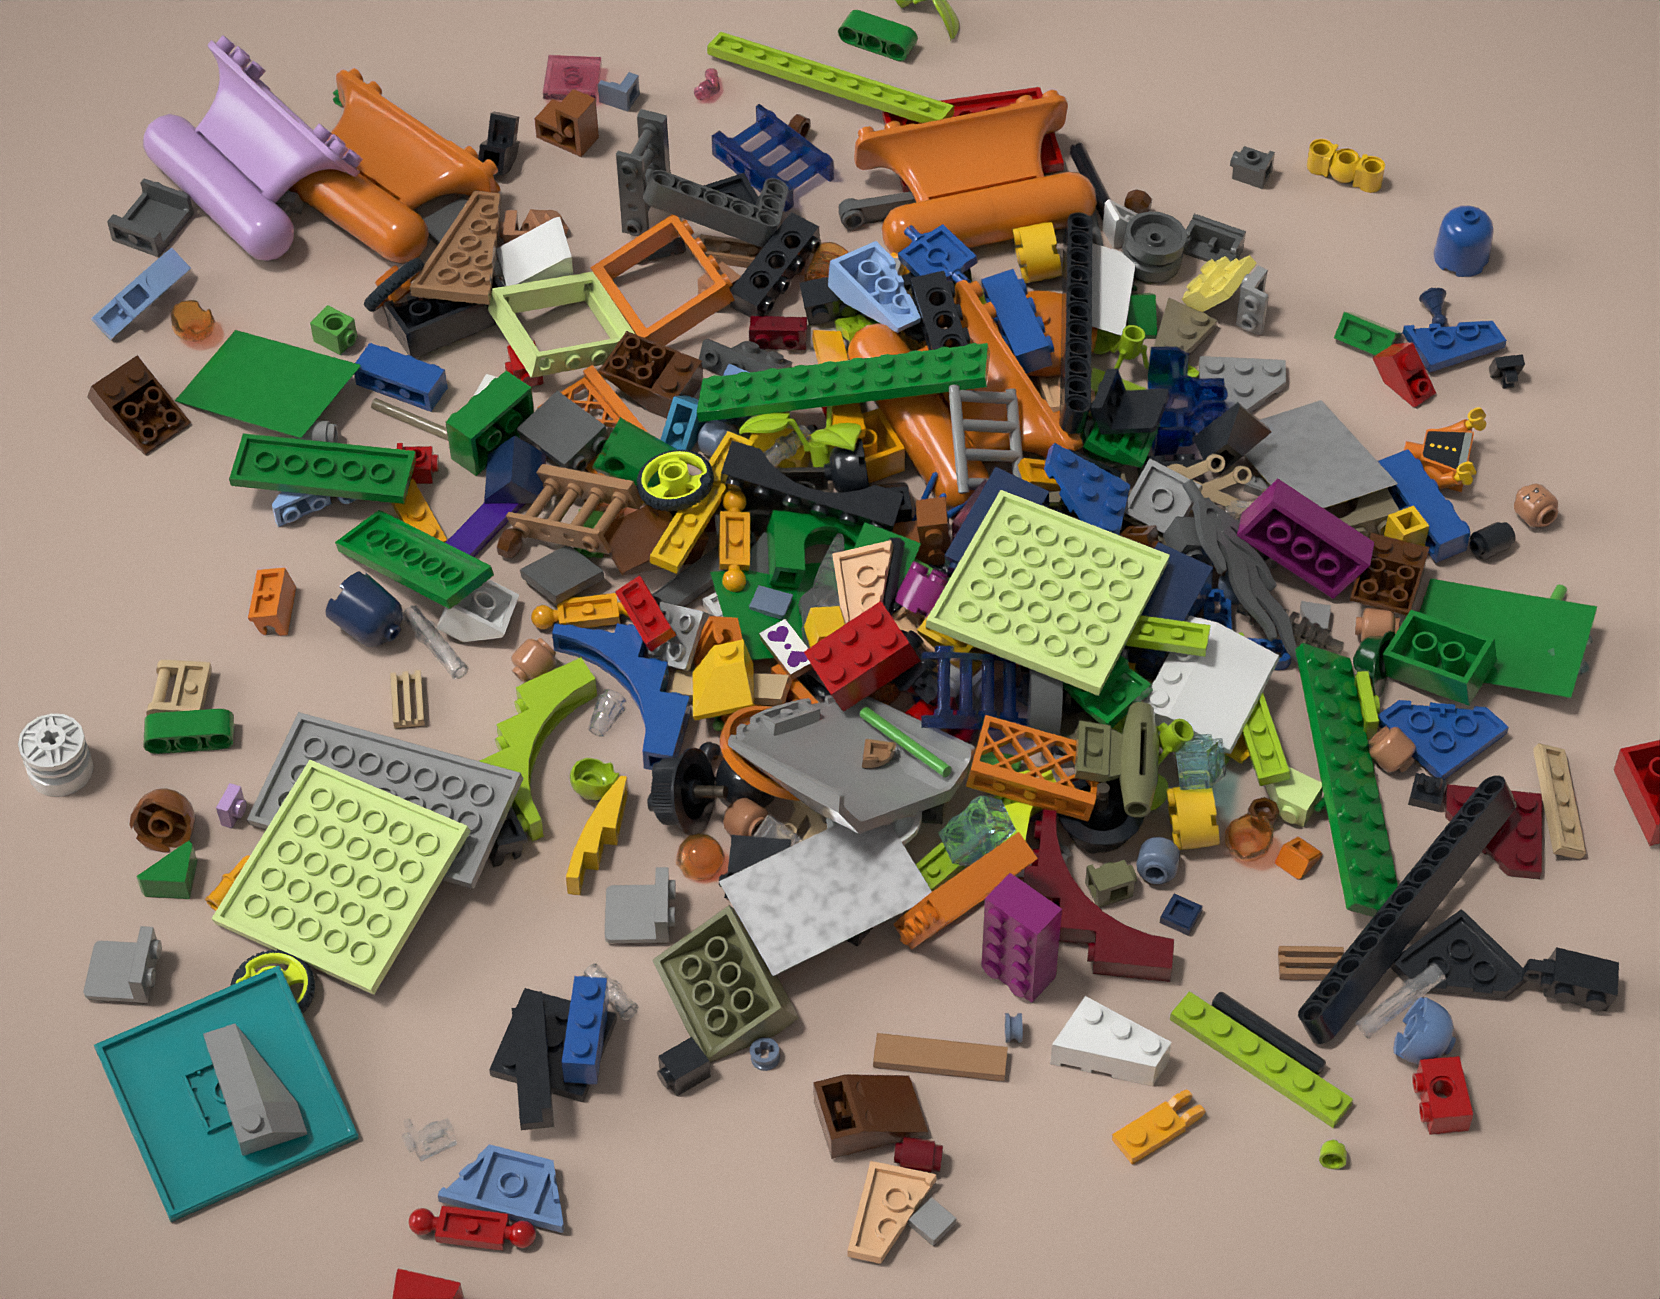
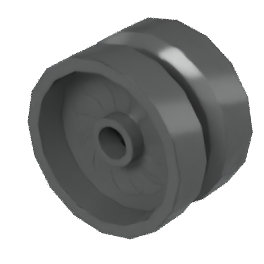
(1155, 245)

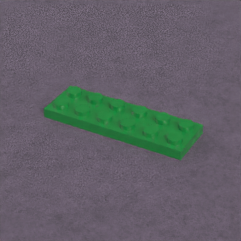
(323, 468)
(415, 559)

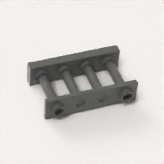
(635, 169)

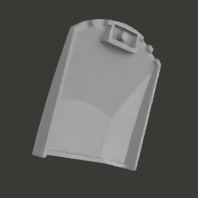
(819, 759)

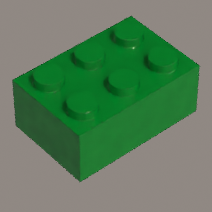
(488, 421)
(1440, 657)

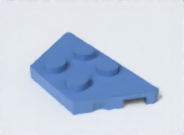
(509, 1184)

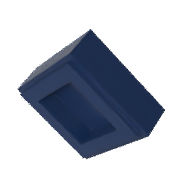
(1181, 914)

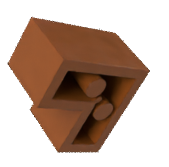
(569, 123)
(930, 530)

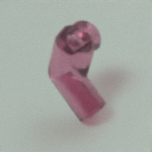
(709, 87)

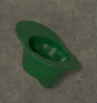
(1370, 658)

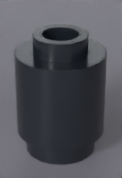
(1492, 540)

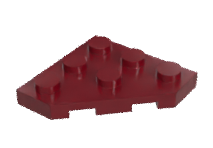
(1518, 841)

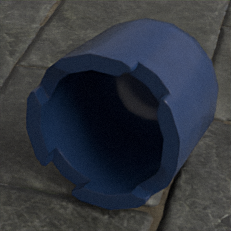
(366, 611)

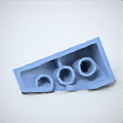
(871, 285)

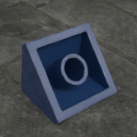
(513, 474)

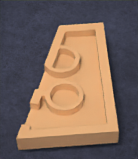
(862, 577)
(885, 1206)

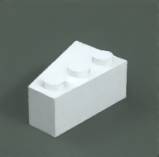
(1110, 1044)

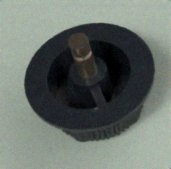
(684, 791)
(1108, 823)

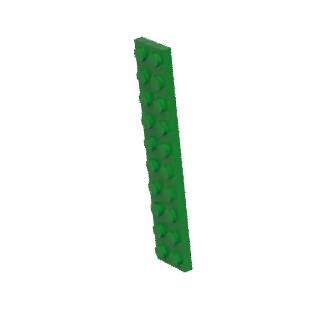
(843, 382)
(1347, 779)

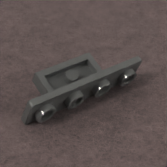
(744, 355)

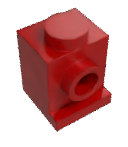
(425, 464)

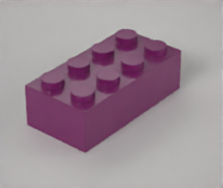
(1305, 538)
(1020, 938)

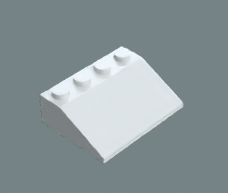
(1213, 690)

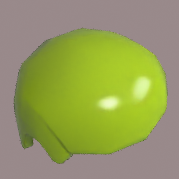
(592, 778)

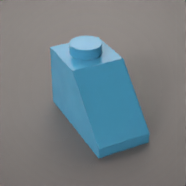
(682, 423)

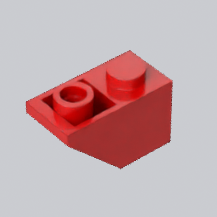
(1405, 373)

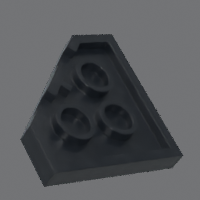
(1466, 957)

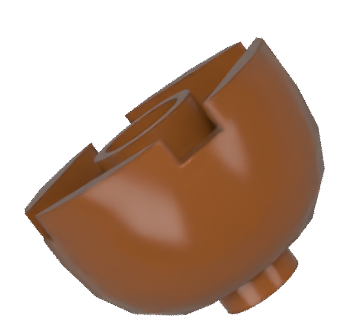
(163, 819)

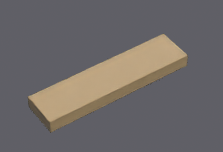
(768, 688)
(1559, 801)

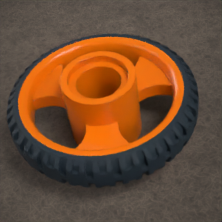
(393, 284)

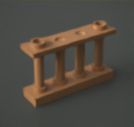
(576, 485)

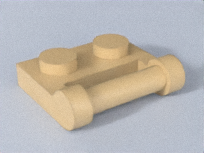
(189, 687)

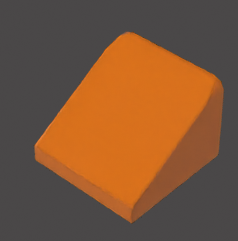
(1297, 857)

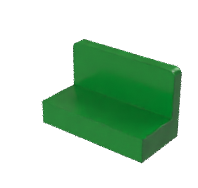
(1365, 333)

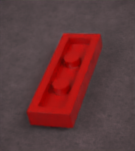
(645, 613)

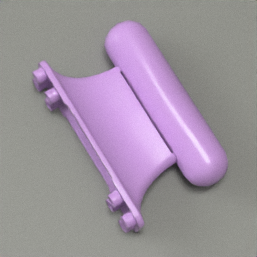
(245, 155)

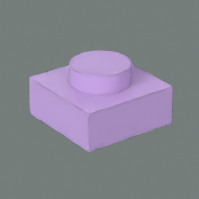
(231, 806)

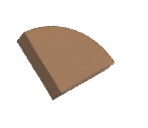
(877, 753)

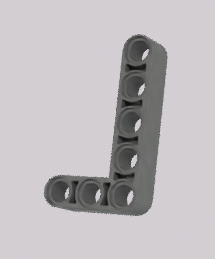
(718, 210)

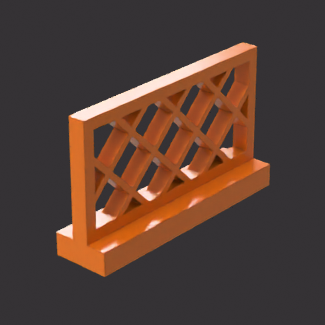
(605, 400)
(1030, 787)

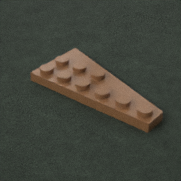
(466, 255)

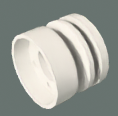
(55, 755)

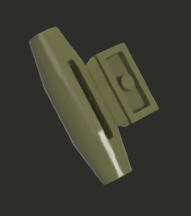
(1130, 756)

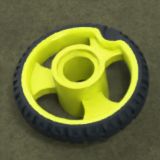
(675, 482)
(297, 972)

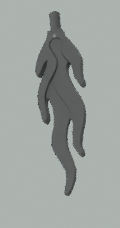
(1245, 567)

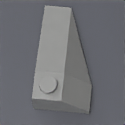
(254, 1096)

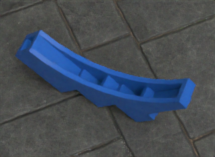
(645, 679)

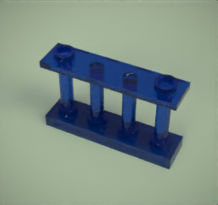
(742, 161)
(965, 718)

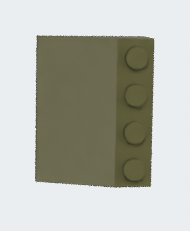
(724, 987)

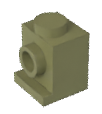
(1110, 882)

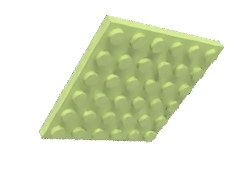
(1048, 592)
(341, 876)

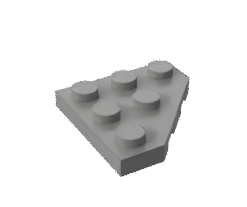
(1246, 379)

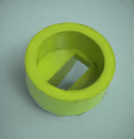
(1337, 1156)

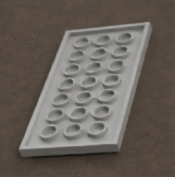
(431, 778)

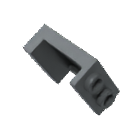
(152, 219)
(564, 432)

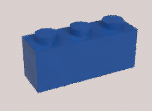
(401, 377)
(585, 1030)

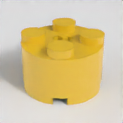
(1037, 252)
(1193, 818)

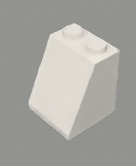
(535, 255)

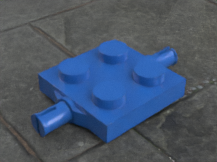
(935, 253)

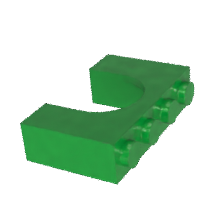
(794, 532)

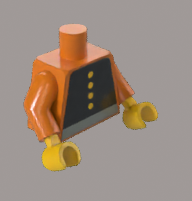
(1448, 451)

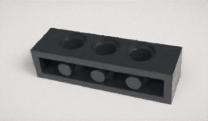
(776, 253)
(932, 290)

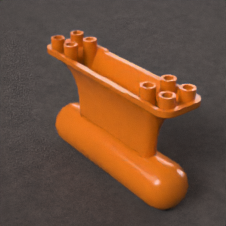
(399, 172)
(977, 173)
(925, 420)

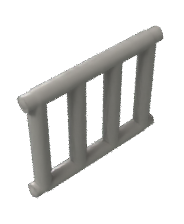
(960, 425)

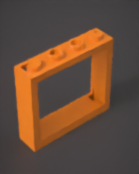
(686, 315)
(963, 891)

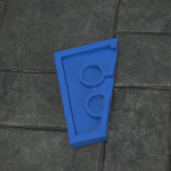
(1451, 345)

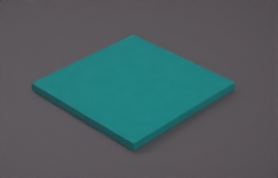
(178, 1108)

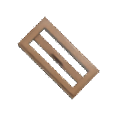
(1310, 958)

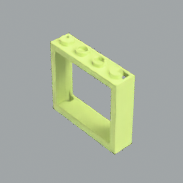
(554, 293)

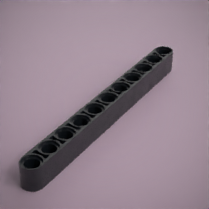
(1076, 324)
(1407, 910)

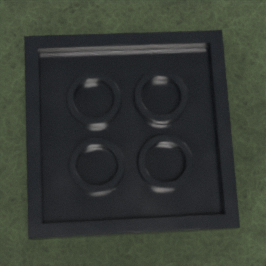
(556, 1020)

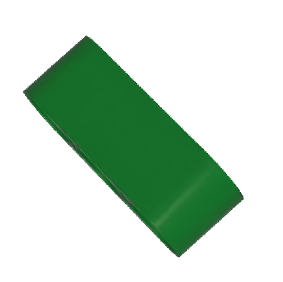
(877, 35)
(188, 731)

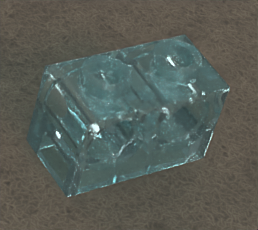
(1201, 762)
(976, 830)

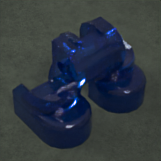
(1203, 396)

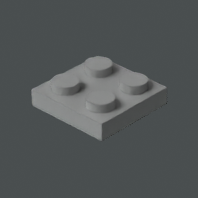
(1159, 496)

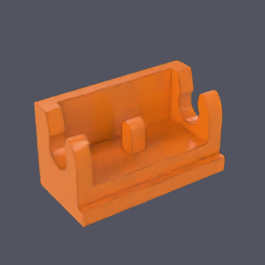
(272, 600)
(715, 632)

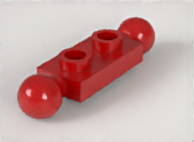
(472, 1228)

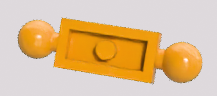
(734, 541)
(581, 612)

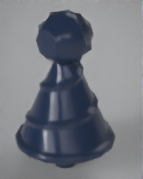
(1434, 302)

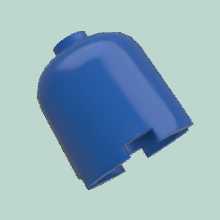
(1464, 241)

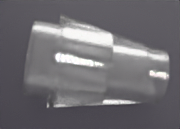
(606, 712)

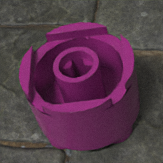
(921, 589)

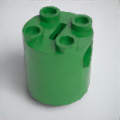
(628, 451)

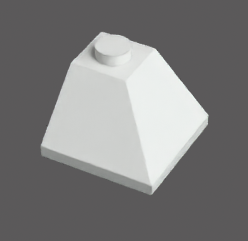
(480, 614)

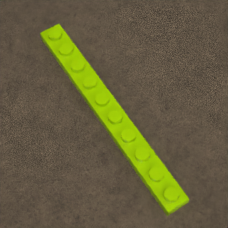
(828, 79)

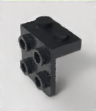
(1127, 410)

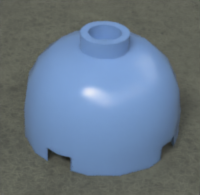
(1426, 1033)

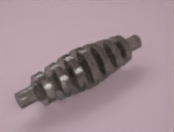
(1302, 631)

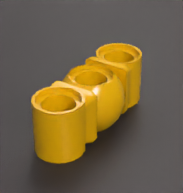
(1345, 165)

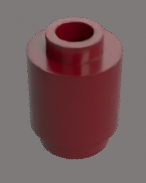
(919, 1154)

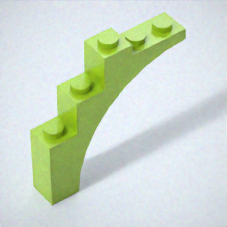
(540, 708)

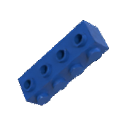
(1017, 320)
(1446, 531)

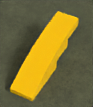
(600, 829)

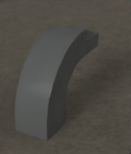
(1044, 703)

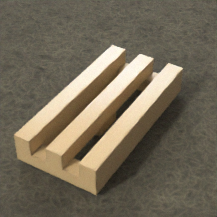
(406, 679)

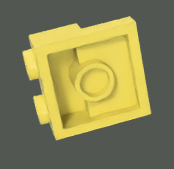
(1216, 282)

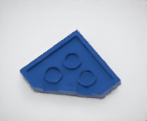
(1087, 489)
(1444, 734)

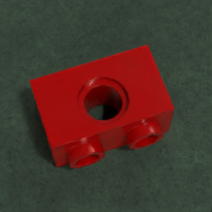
(1443, 1077)

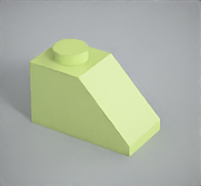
(1296, 797)

